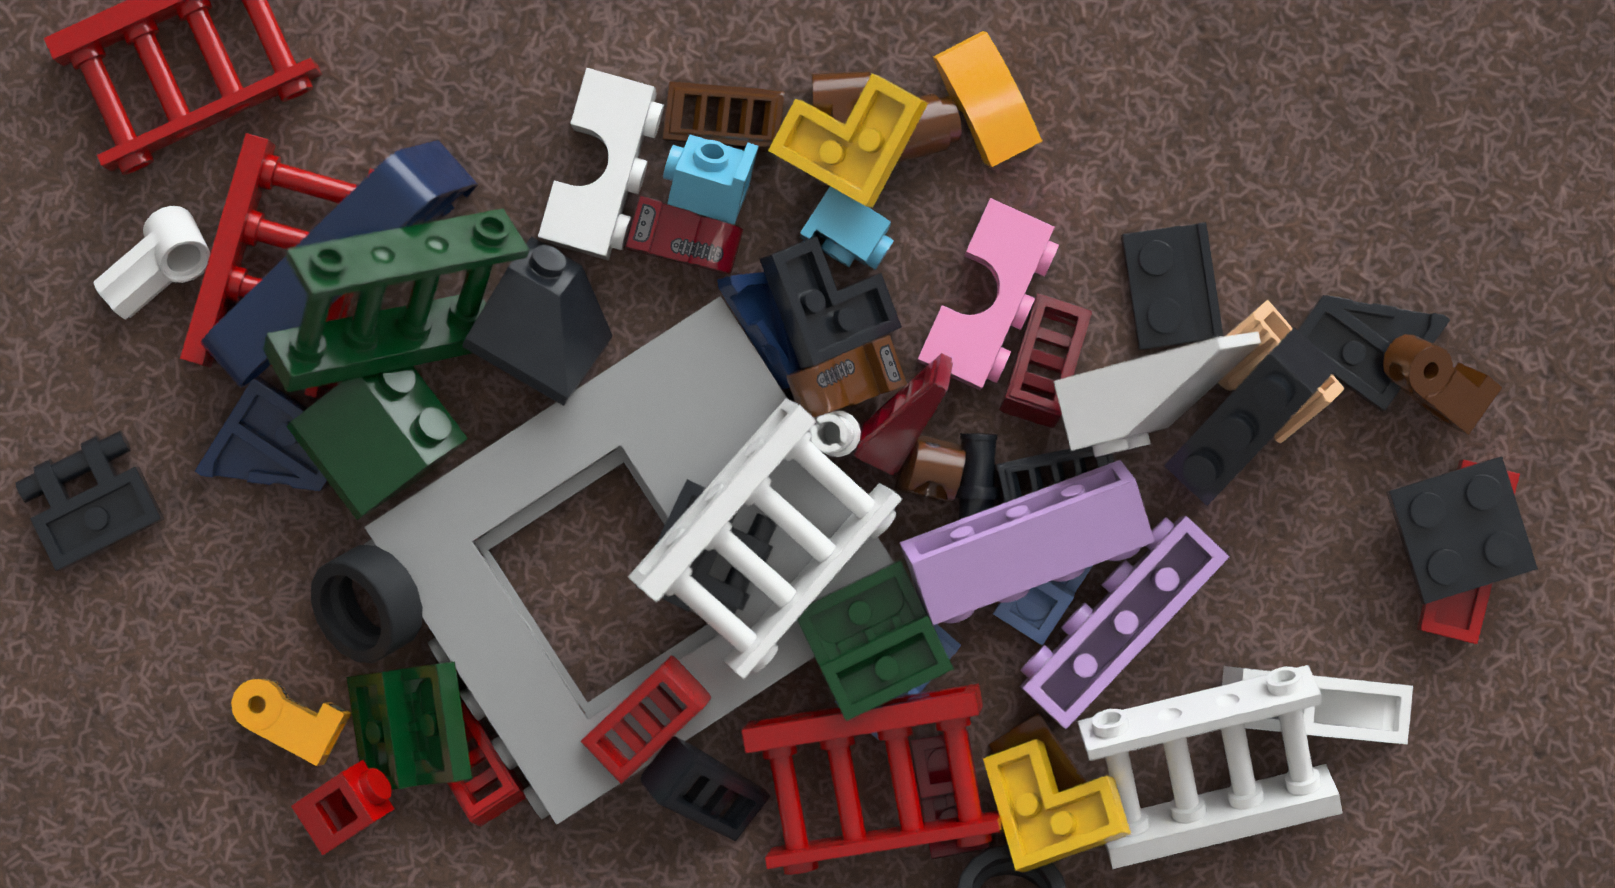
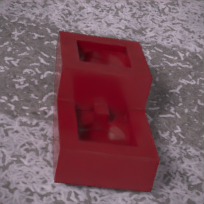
(937, 791)

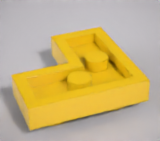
(854, 154)
(1048, 823)

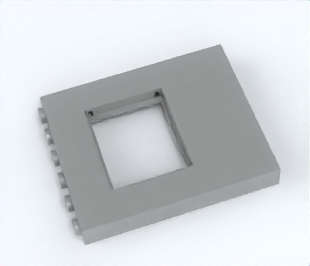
(672, 417)

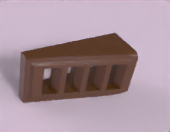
(748, 97)

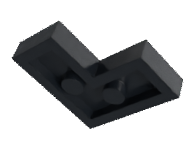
(819, 316)

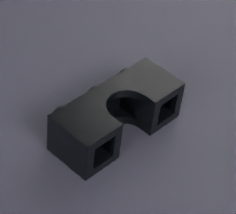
(1251, 416)

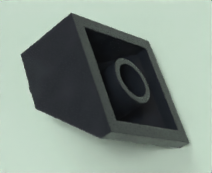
(542, 323)

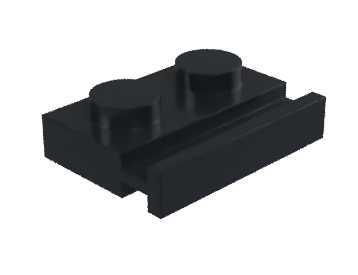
(1172, 286)

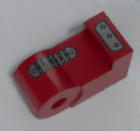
(683, 236)

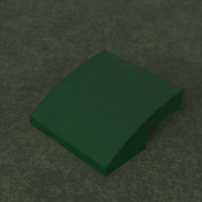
(873, 640)
(411, 724)

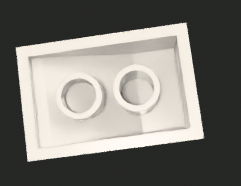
(1128, 400)

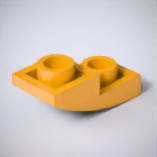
(988, 98)

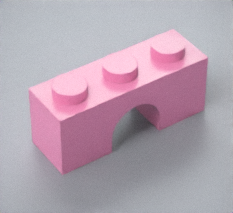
(1012, 249)

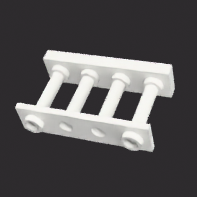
(708, 527)
(1222, 814)

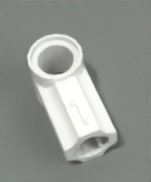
(168, 253)

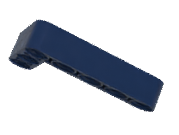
(400, 192)

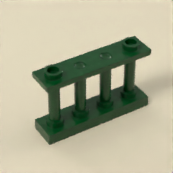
(398, 336)

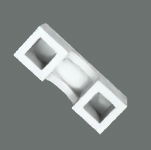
(591, 215)

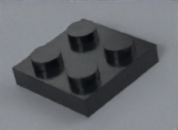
(1461, 530)

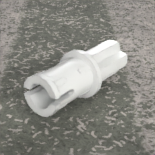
(836, 433)

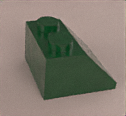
(377, 436)

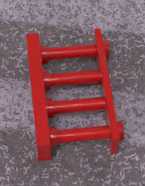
(137, 24)
(246, 226)
(893, 722)

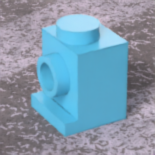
(710, 177)
(849, 230)

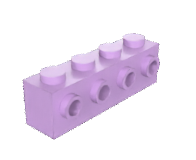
(1027, 543)
(1123, 622)

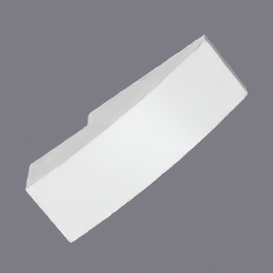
(1348, 709)

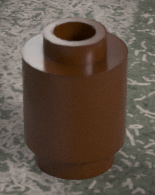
(935, 130)

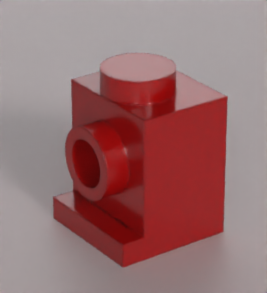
(344, 806)

